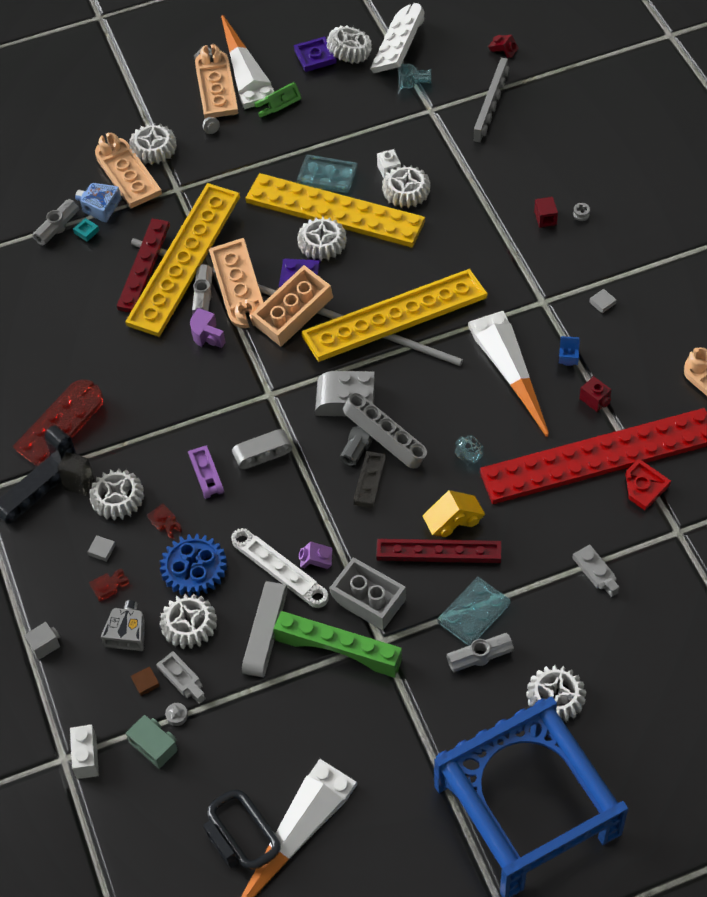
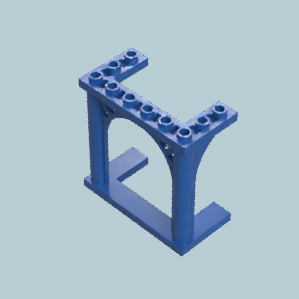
(543, 720)

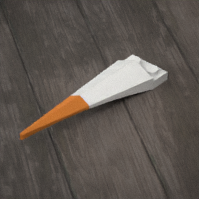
(249, 77)
(500, 344)
(313, 805)

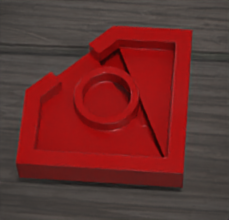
(645, 484)

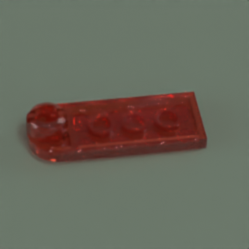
(68, 412)

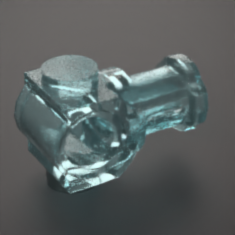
(410, 75)

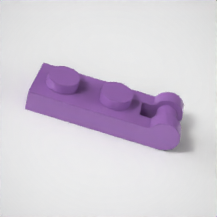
(205, 471)

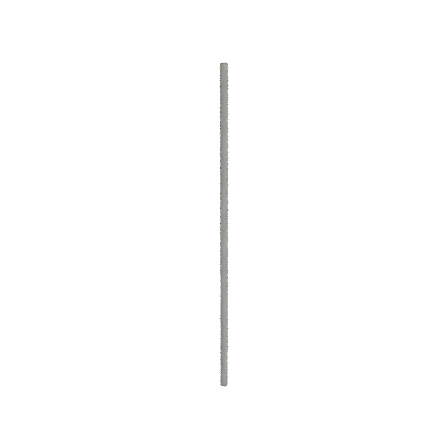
(333, 315)

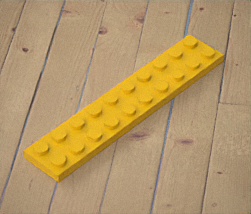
(352, 213)
(182, 260)
(393, 315)

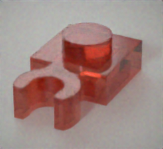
(163, 518)
(106, 586)

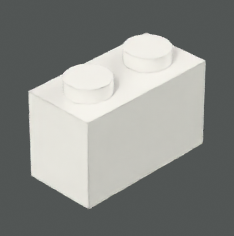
(84, 751)

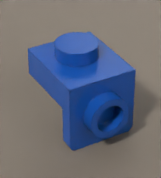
(569, 350)

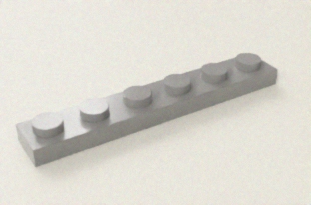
(490, 101)

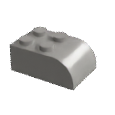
(336, 387)
(368, 593)

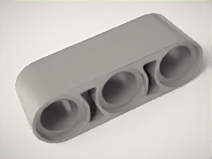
(262, 449)

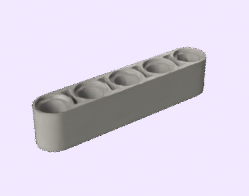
(384, 430)
(262, 633)

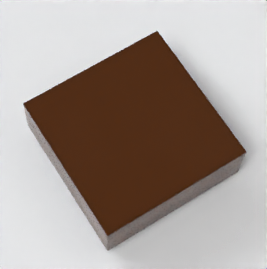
(145, 681)

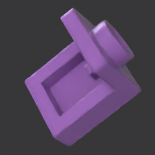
(316, 555)

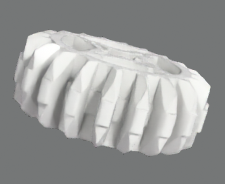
(349, 44)
(153, 143)
(406, 186)
(322, 238)
(116, 500)
(196, 612)
(572, 700)

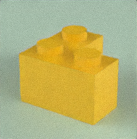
(453, 510)

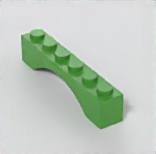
(305, 632)

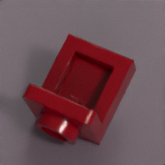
(504, 43)

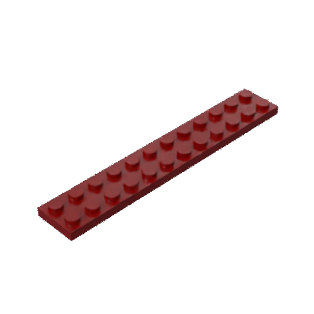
(595, 456)

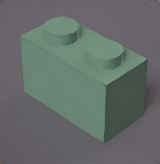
(152, 741)

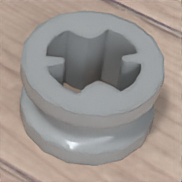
(577, 211)

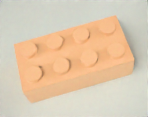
(292, 305)

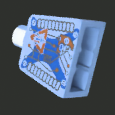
(99, 200)

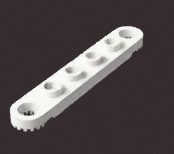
(280, 567)

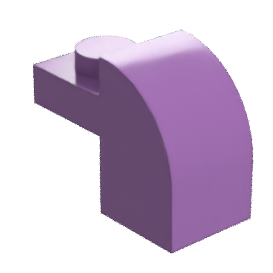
(204, 330)

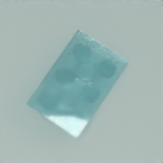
(327, 173)
(473, 611)

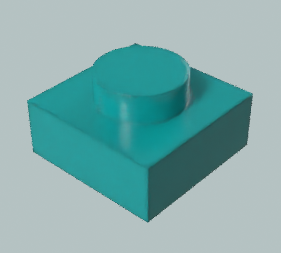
(86, 229)

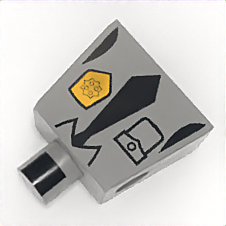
(125, 628)

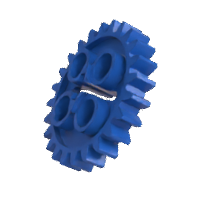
(177, 560)

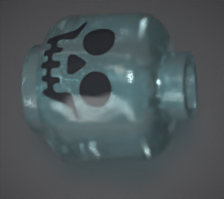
(469, 449)

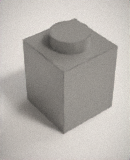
(42, 640)

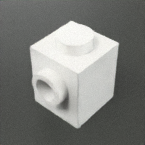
(386, 161)

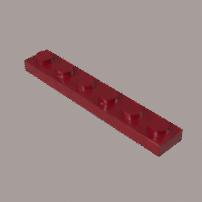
(143, 264)
(438, 550)

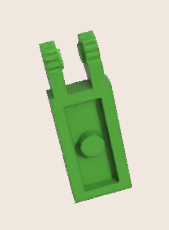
(279, 99)

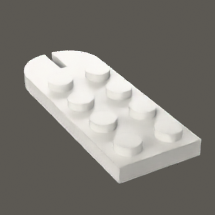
(398, 38)

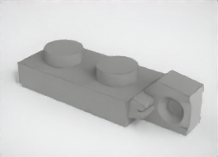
(596, 570)
(181, 677)

